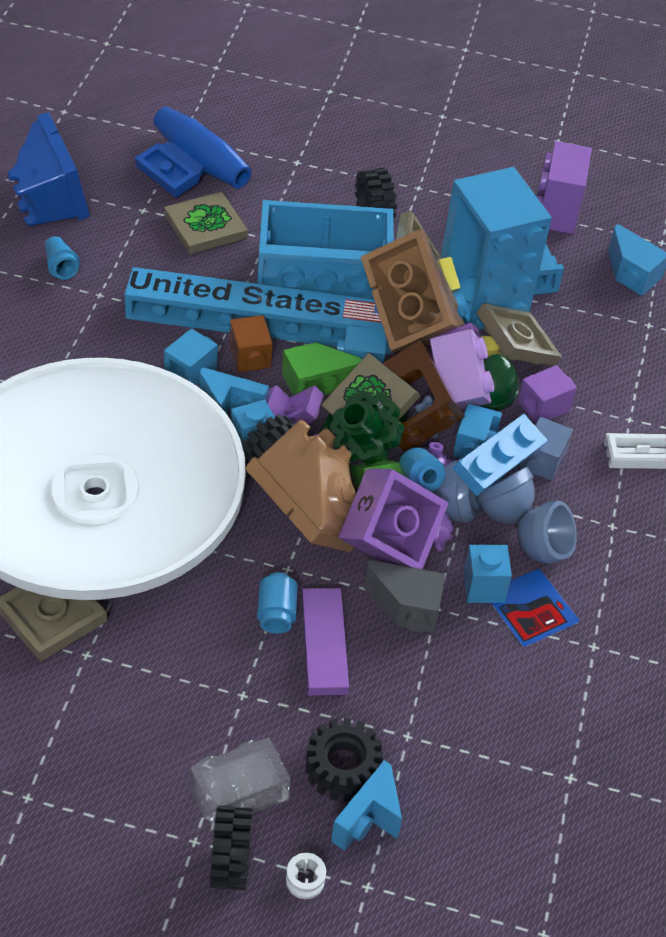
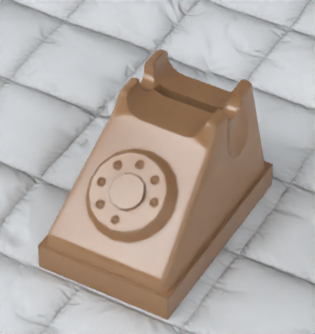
(410, 291)
(308, 483)

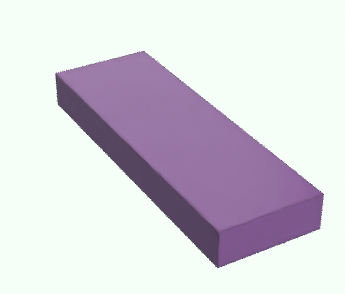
(325, 642)

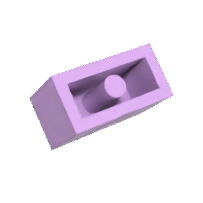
(462, 367)

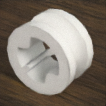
(305, 861)

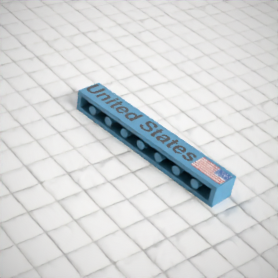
(213, 301)

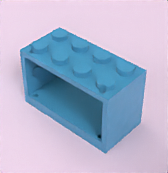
(495, 240)
(320, 245)

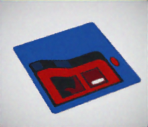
(534, 609)

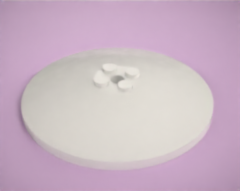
(141, 436)

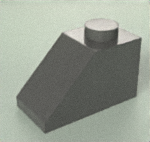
(406, 594)

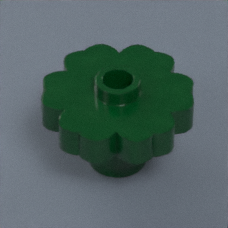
(367, 427)

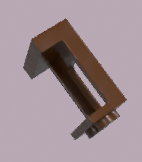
(442, 414)

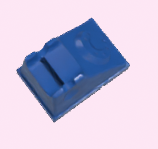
(47, 177)

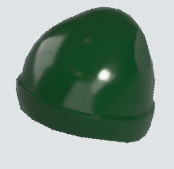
(504, 380)

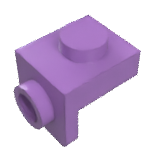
(298, 407)

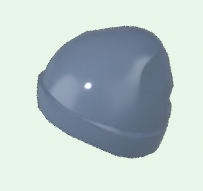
(509, 497)
(461, 499)
(548, 533)

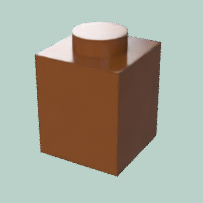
(250, 343)

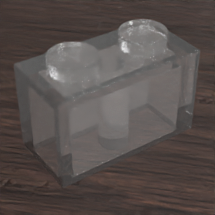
(242, 778)

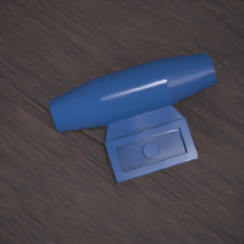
(188, 154)

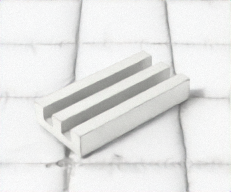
(637, 457)

